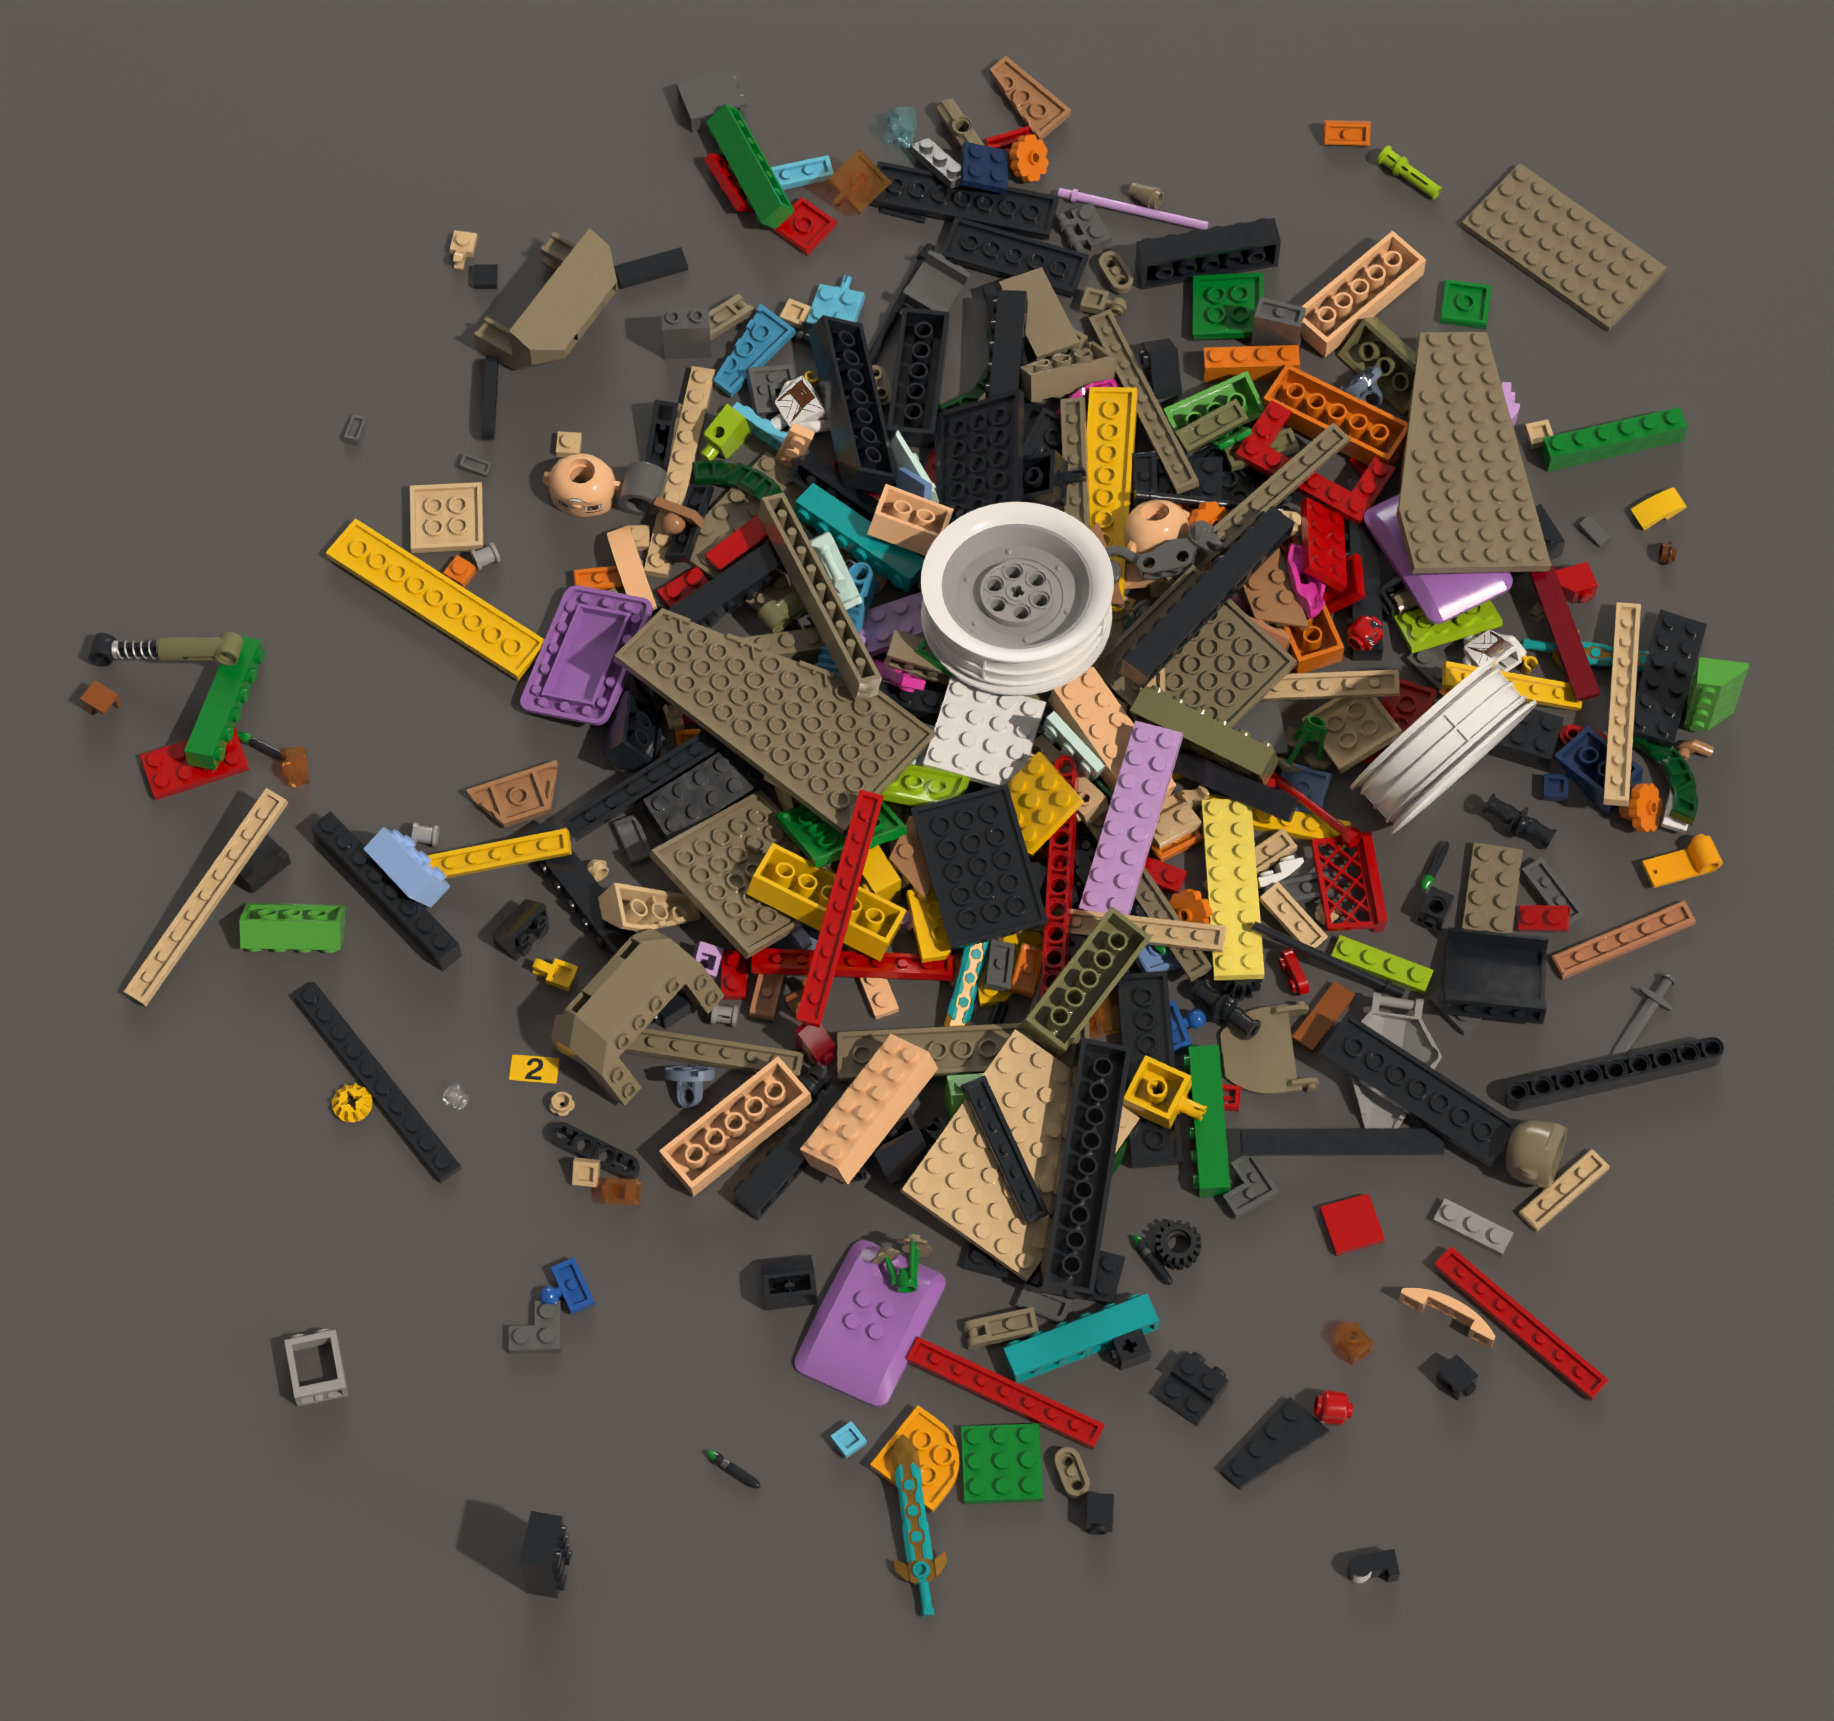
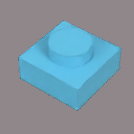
(848, 1439)

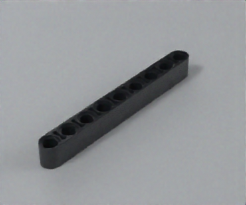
(1622, 1065)

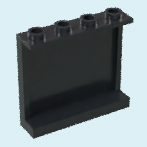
(1495, 975)

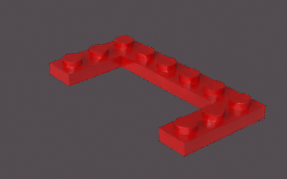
(1351, 505)

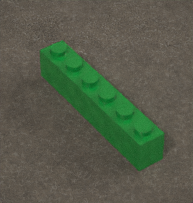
(750, 166)
(1613, 439)
(224, 707)
(1209, 1133)

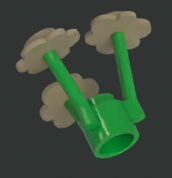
(1310, 730)
(907, 1277)

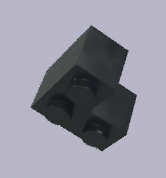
(1162, 363)

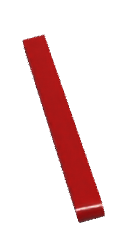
(1056, 877)

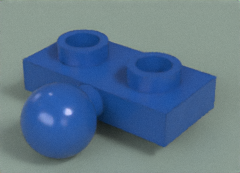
(1193, 1019)
(570, 1286)

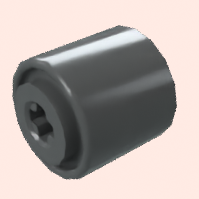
(641, 487)

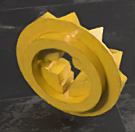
(346, 1112)

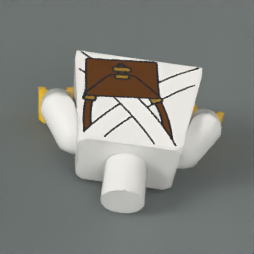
(801, 405)
(1503, 647)

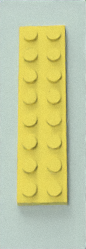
(1233, 887)

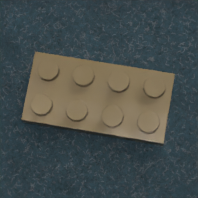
(1492, 888)

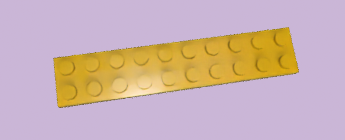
(1110, 464)
(436, 599)

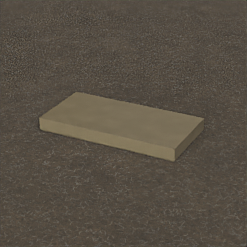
(1047, 323)

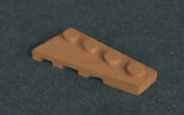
(1029, 98)

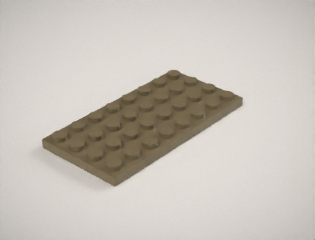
(1564, 247)

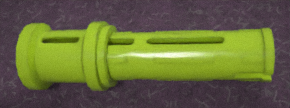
(1401, 164)

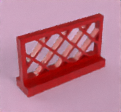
(1370, 885)

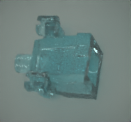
(904, 125)

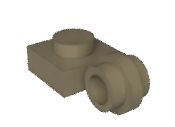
(1097, 300)

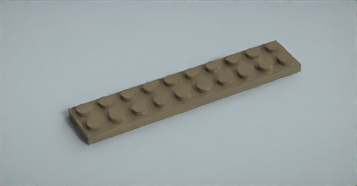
(953, 1048)

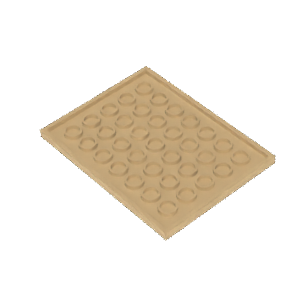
(961, 1178)

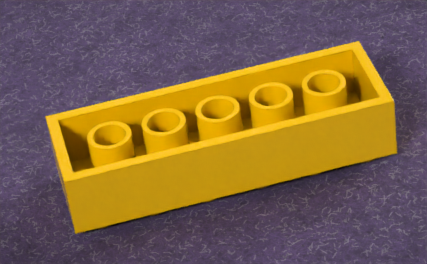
(804, 892)

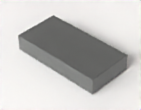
(633, 839)
(1046, 1305)

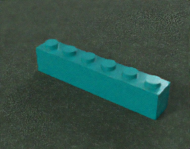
(850, 533)
(1079, 1338)

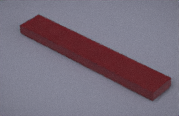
(1565, 634)

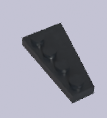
(1279, 1438)

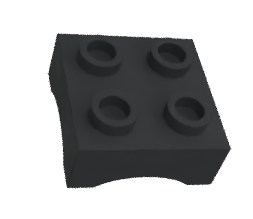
(263, 864)

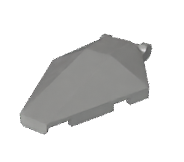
(1410, 1035)

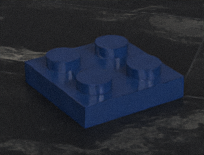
(984, 167)

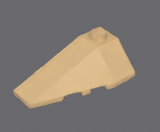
(645, 908)

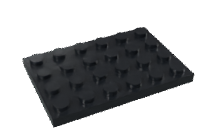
(980, 453)
(979, 867)

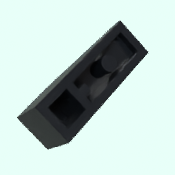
(662, 432)

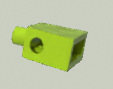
(725, 434)

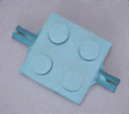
(836, 302)

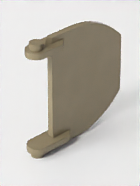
(1267, 1060)

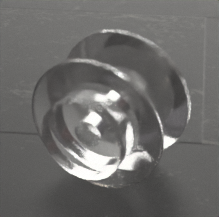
(455, 1097)

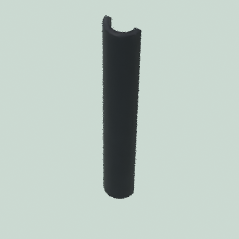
(902, 215)

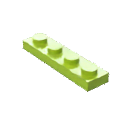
(1383, 964)

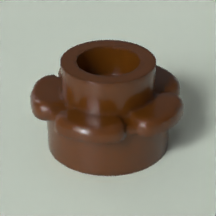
(1667, 553)

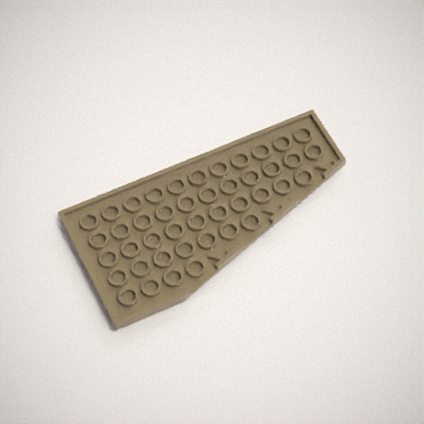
(1462, 470)
(778, 713)

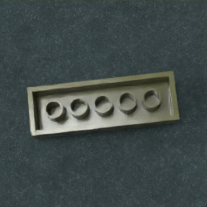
(1205, 735)
(1085, 982)

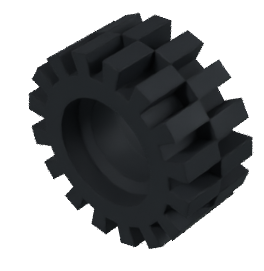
(1177, 1230)

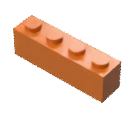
(1261, 362)

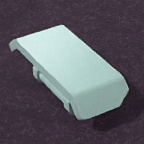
(905, 458)
(836, 569)

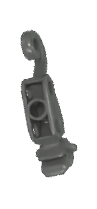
(1167, 556)

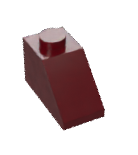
(815, 1044)

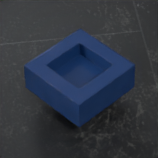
(1555, 787)

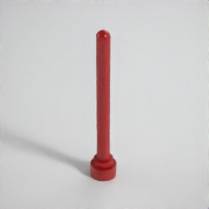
(1349, 835)

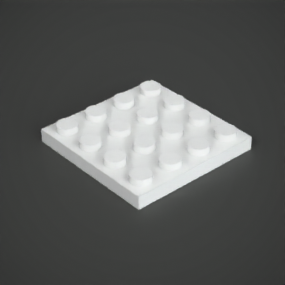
(983, 734)

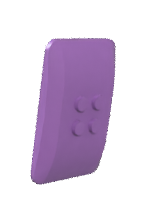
(1437, 594)
(576, 664)
(867, 1326)

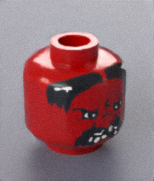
(1365, 633)

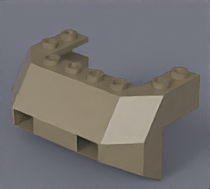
(561, 310)
(624, 1002)

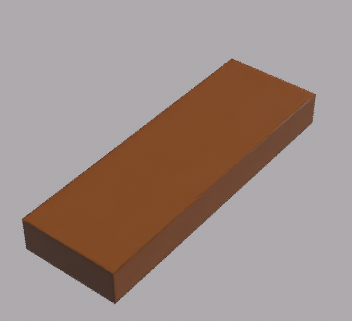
(1323, 1017)

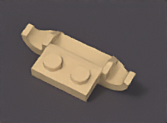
(1178, 816)

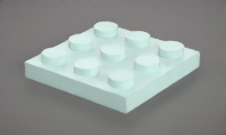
(1058, 731)

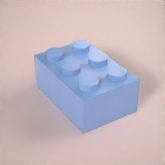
(407, 866)

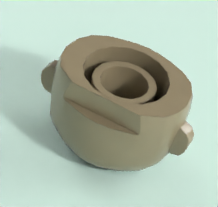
(1535, 1152)

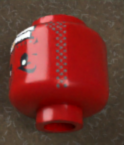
(1332, 1407)

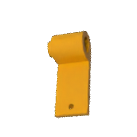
(1696, 860)

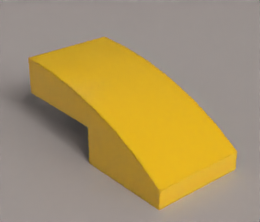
(1658, 507)

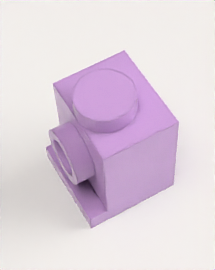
(710, 955)

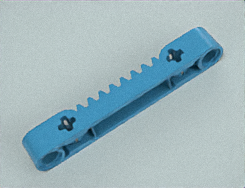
(858, 613)

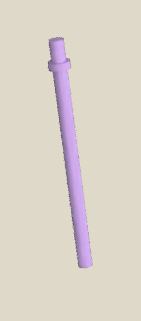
(1132, 209)

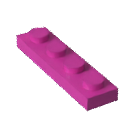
(904, 680)

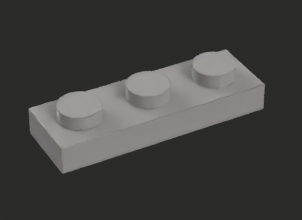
(1473, 1227)

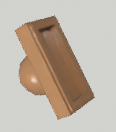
(677, 516)

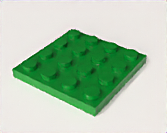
(825, 844)

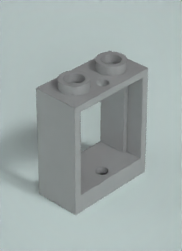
(319, 1391)

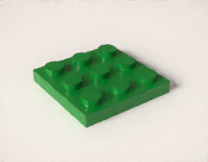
(1225, 304)
(1001, 1464)

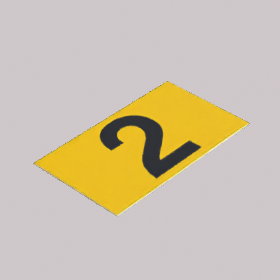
(534, 1069)

